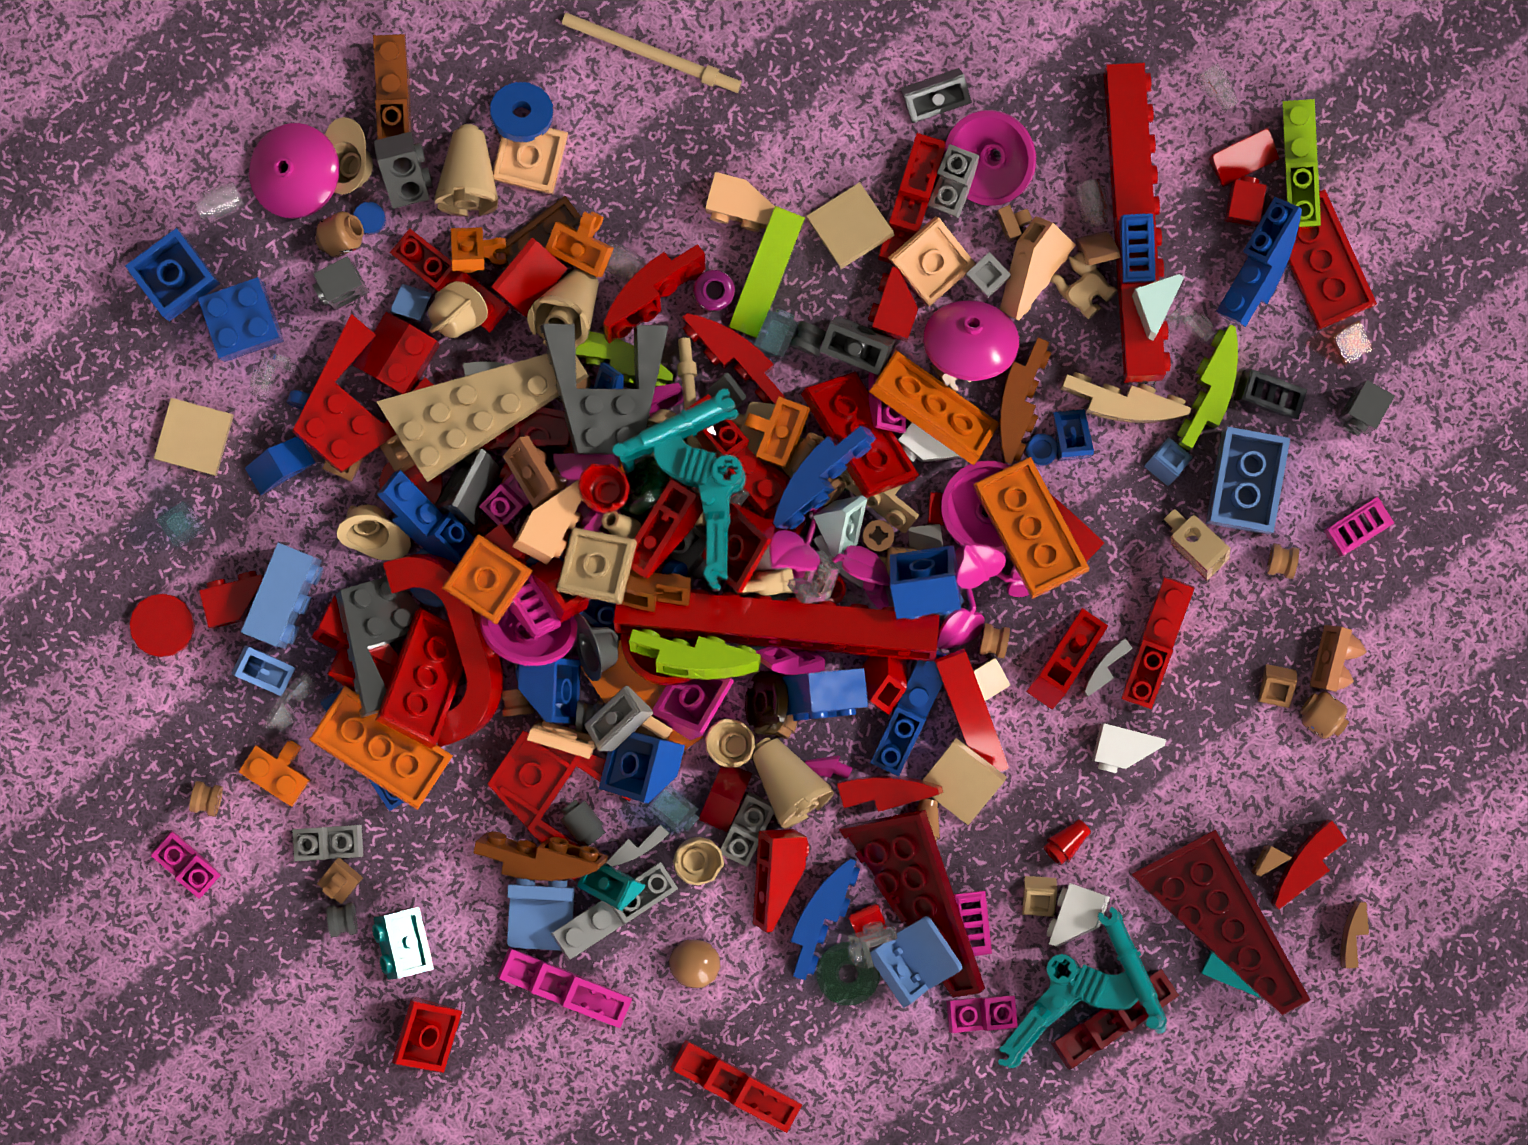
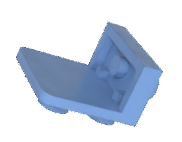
(538, 912)
(915, 961)

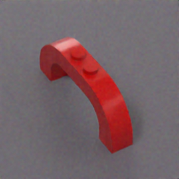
(478, 659)

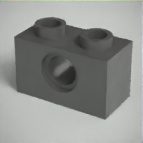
(857, 345)

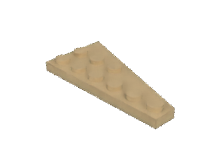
(463, 414)

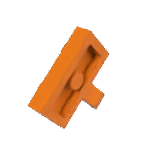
(579, 246)
(470, 249)
(780, 432)
(276, 773)

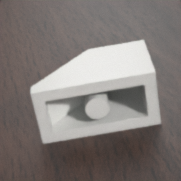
(923, 446)
(1123, 747)

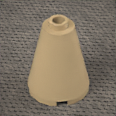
(467, 175)
(566, 302)
(789, 782)

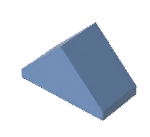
(263, 670)

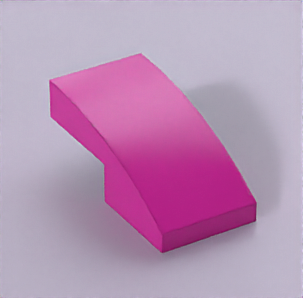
(791, 662)

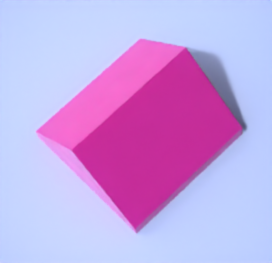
(691, 705)

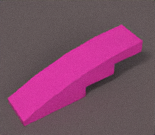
(564, 987)

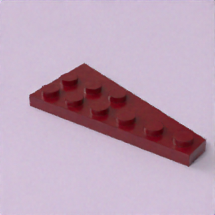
(915, 884)
(1215, 904)

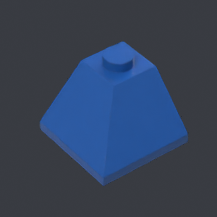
(552, 689)
(641, 767)

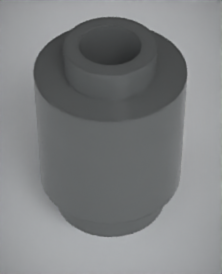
(582, 822)

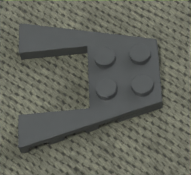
(604, 416)
(374, 619)

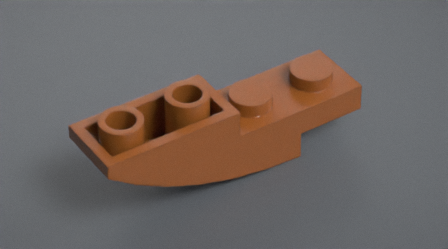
(392, 85)
(1015, 413)
(644, 592)
(550, 861)

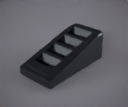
(1245, 387)

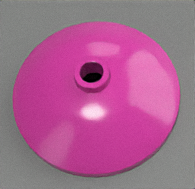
(309, 176)
(996, 179)
(970, 351)
(963, 509)
(508, 640)

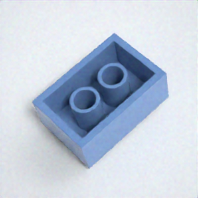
(1247, 480)
(282, 596)

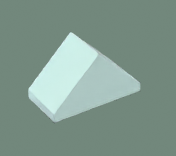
(1154, 302)
(841, 523)

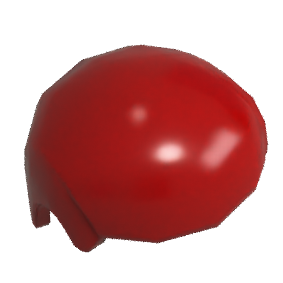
(603, 487)

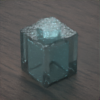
(776, 334)
(181, 524)
(675, 810)

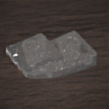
(283, 710)

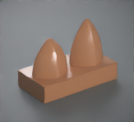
(532, 473)
(1335, 647)

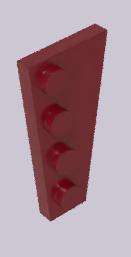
(544, 427)

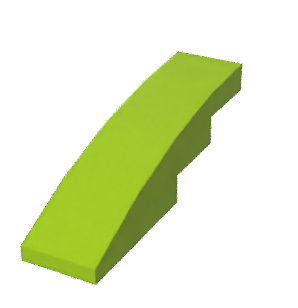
(766, 271)

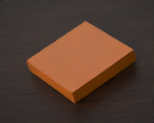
(487, 579)

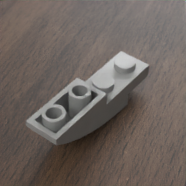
(604, 919)

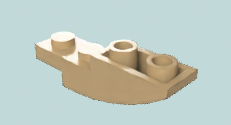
(1138, 405)

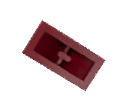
(725, 797)

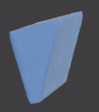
(411, 303)
(1168, 461)

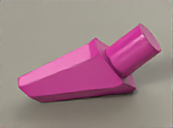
(876, 594)
(829, 765)

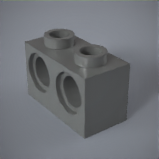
(402, 169)
(339, 284)
(1365, 408)

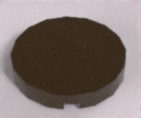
(766, 702)

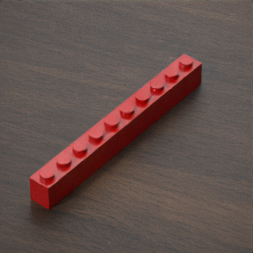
(1132, 193)
(788, 625)

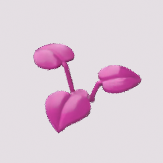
(791, 551)
(974, 567)

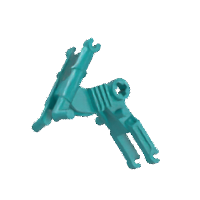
(695, 469)
(1091, 987)

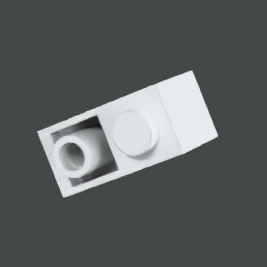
(1077, 914)

